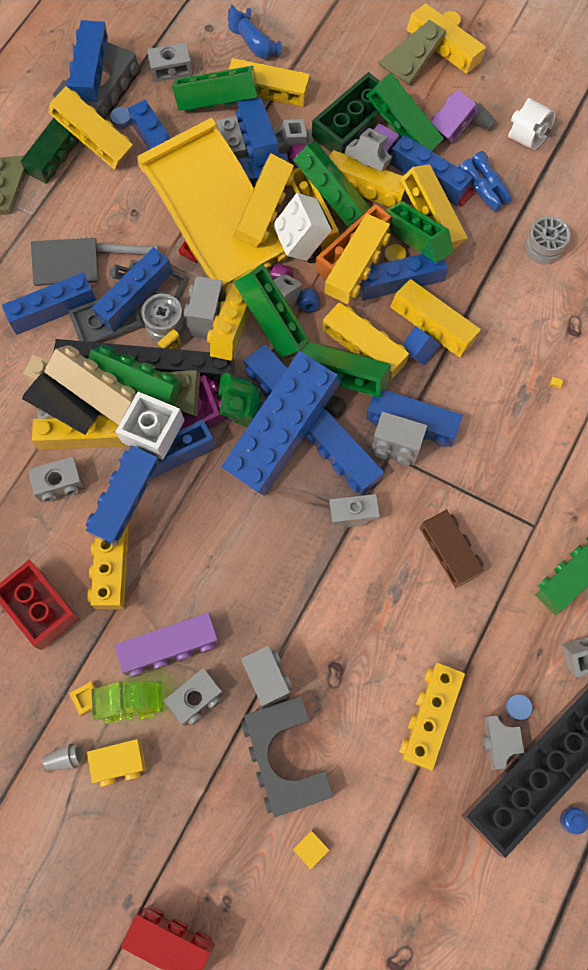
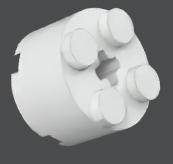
(531, 124)

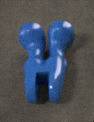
(490, 187)

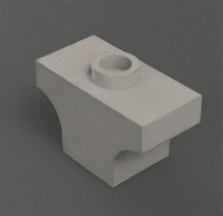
(292, 133)
(370, 150)
(354, 510)
(501, 742)

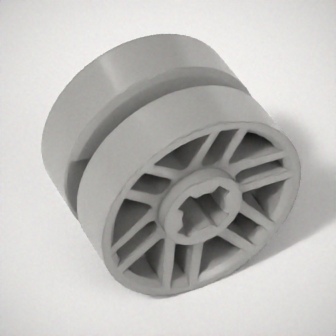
(547, 240)
(161, 315)

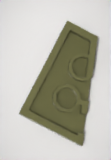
(414, 52)
(10, 178)
(189, 391)

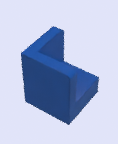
(420, 345)

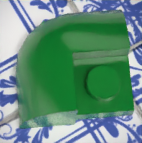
(239, 399)

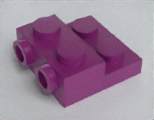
(208, 405)

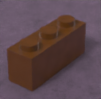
(452, 548)

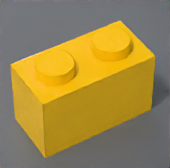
(116, 762)

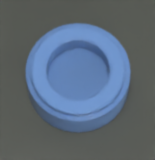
(120, 117)
(518, 707)

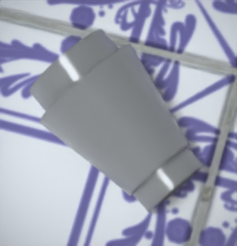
(64, 758)

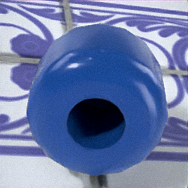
(308, 300)
(574, 820)

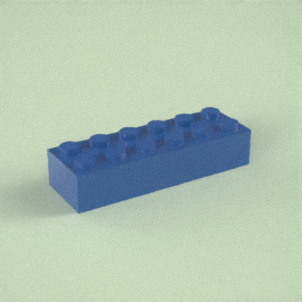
(282, 423)

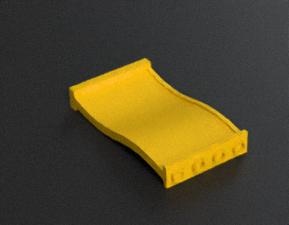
(206, 199)

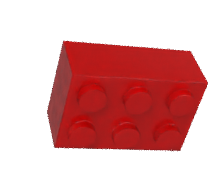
(35, 605)
(167, 942)

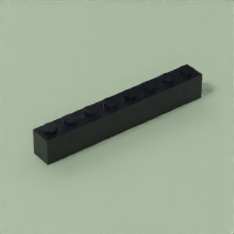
(162, 358)

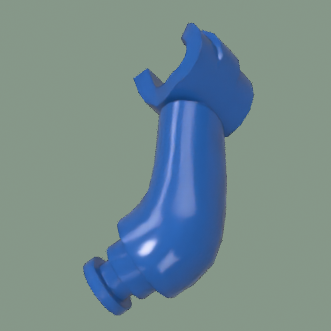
(256, 41)

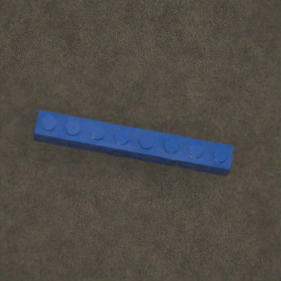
(325, 433)

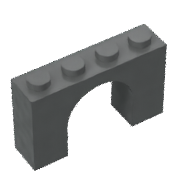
(121, 67)
(282, 794)

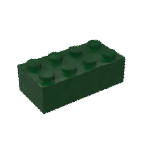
(347, 116)

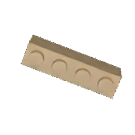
(90, 382)

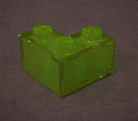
(127, 699)

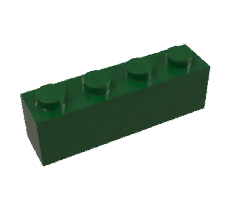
(49, 151)

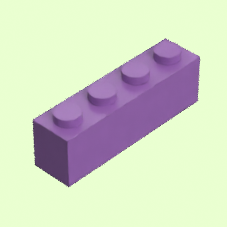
(166, 645)

